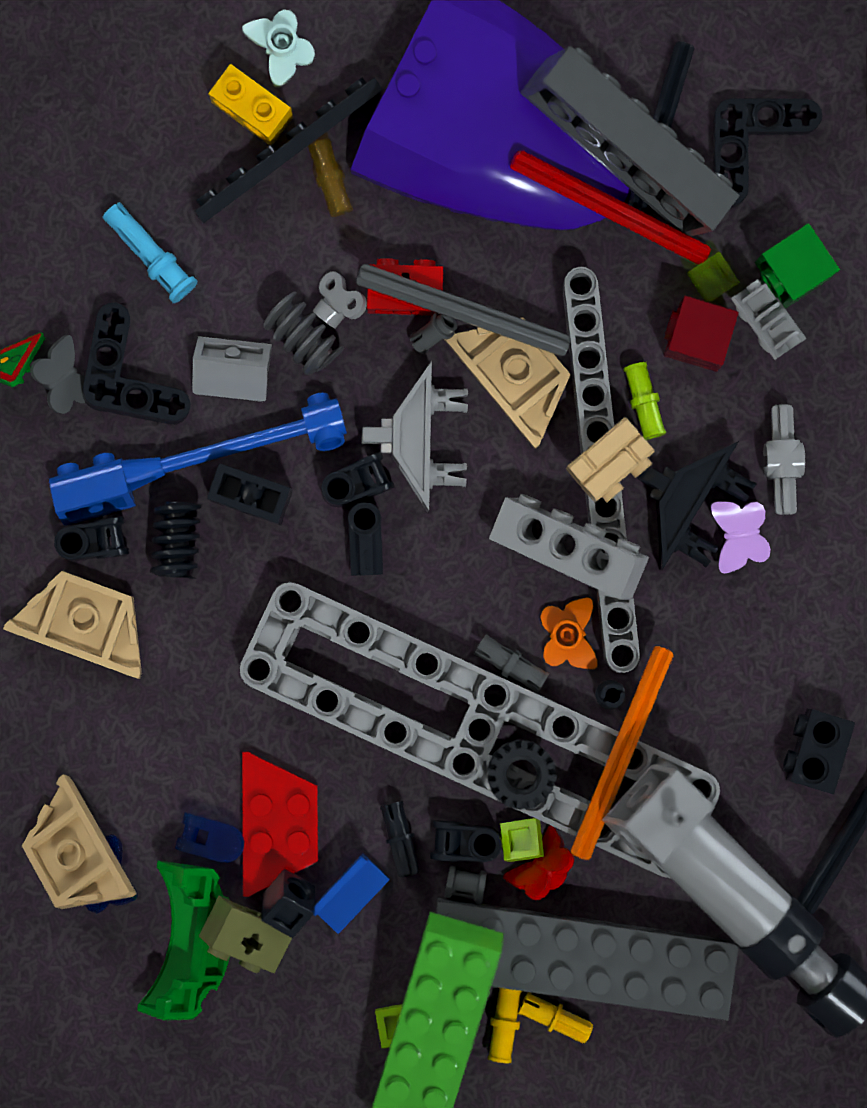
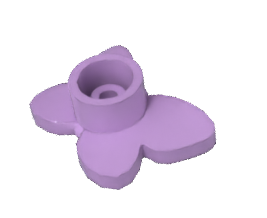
(741, 534)

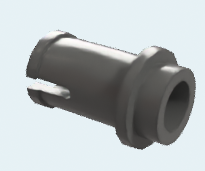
(437, 329)

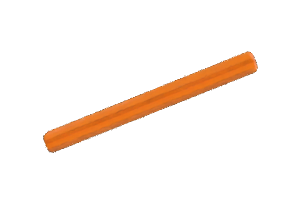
(622, 752)

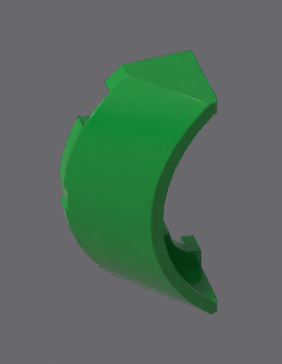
(188, 966)

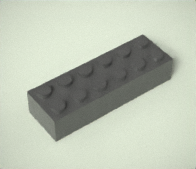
(630, 142)

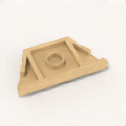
(516, 376)
(83, 622)
(73, 853)

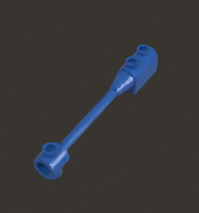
(111, 482)

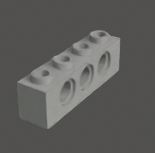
(514, 531)

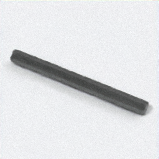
(463, 309)

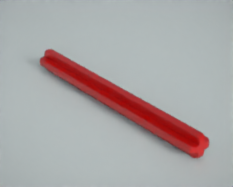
(609, 207)

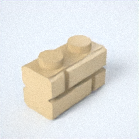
(610, 461)

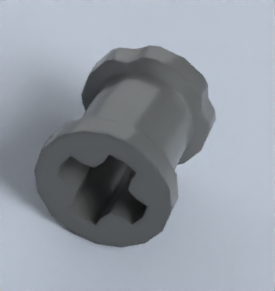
(465, 884)

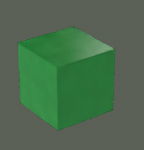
(796, 266)

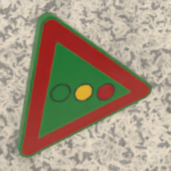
(16, 359)

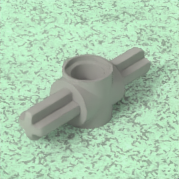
(784, 459)

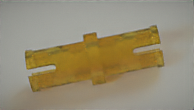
(330, 177)

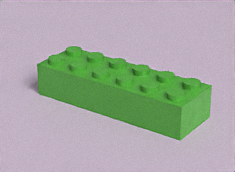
(439, 1015)

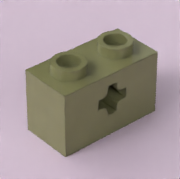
(226, 931)

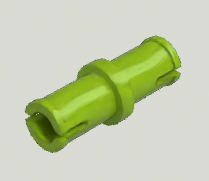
(644, 400)

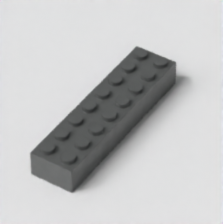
(606, 960)

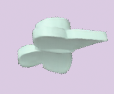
(282, 44)

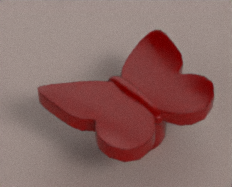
(544, 872)

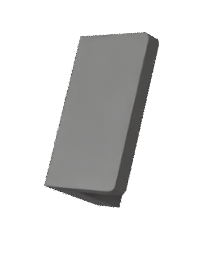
(231, 368)

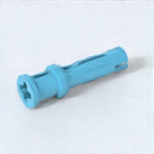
(160, 265)

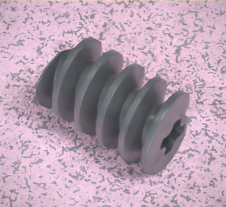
(301, 335)

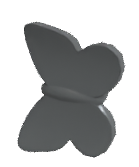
(61, 377)

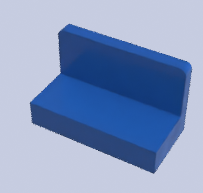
(350, 893)

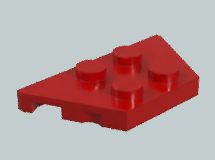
(277, 822)

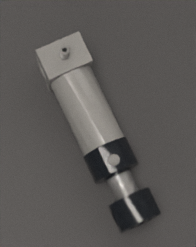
(670, 824)

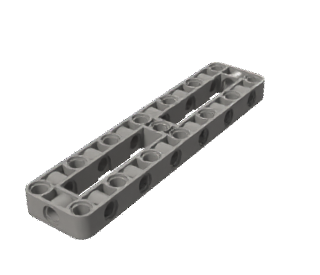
(455, 677)

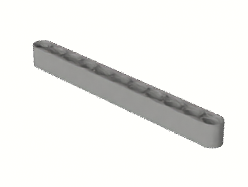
(602, 415)

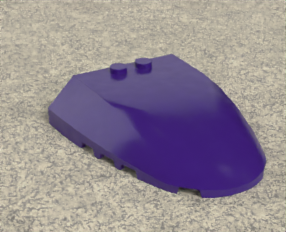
(460, 118)

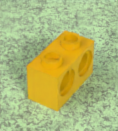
(250, 104)

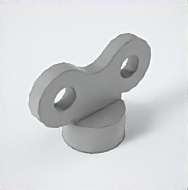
(338, 301)

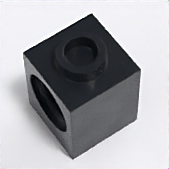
(288, 903)

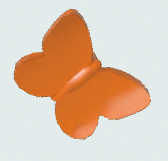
(568, 634)

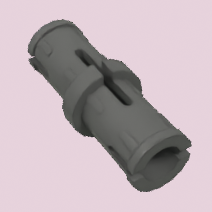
(511, 663)

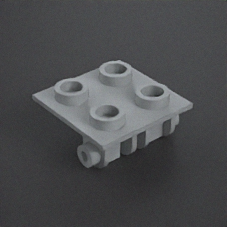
(768, 319)

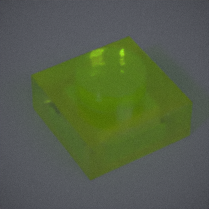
(713, 277)

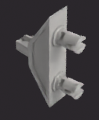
(409, 437)

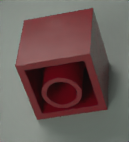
(700, 333)

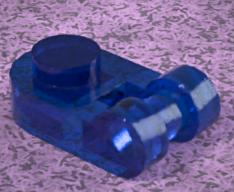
(224, 840)

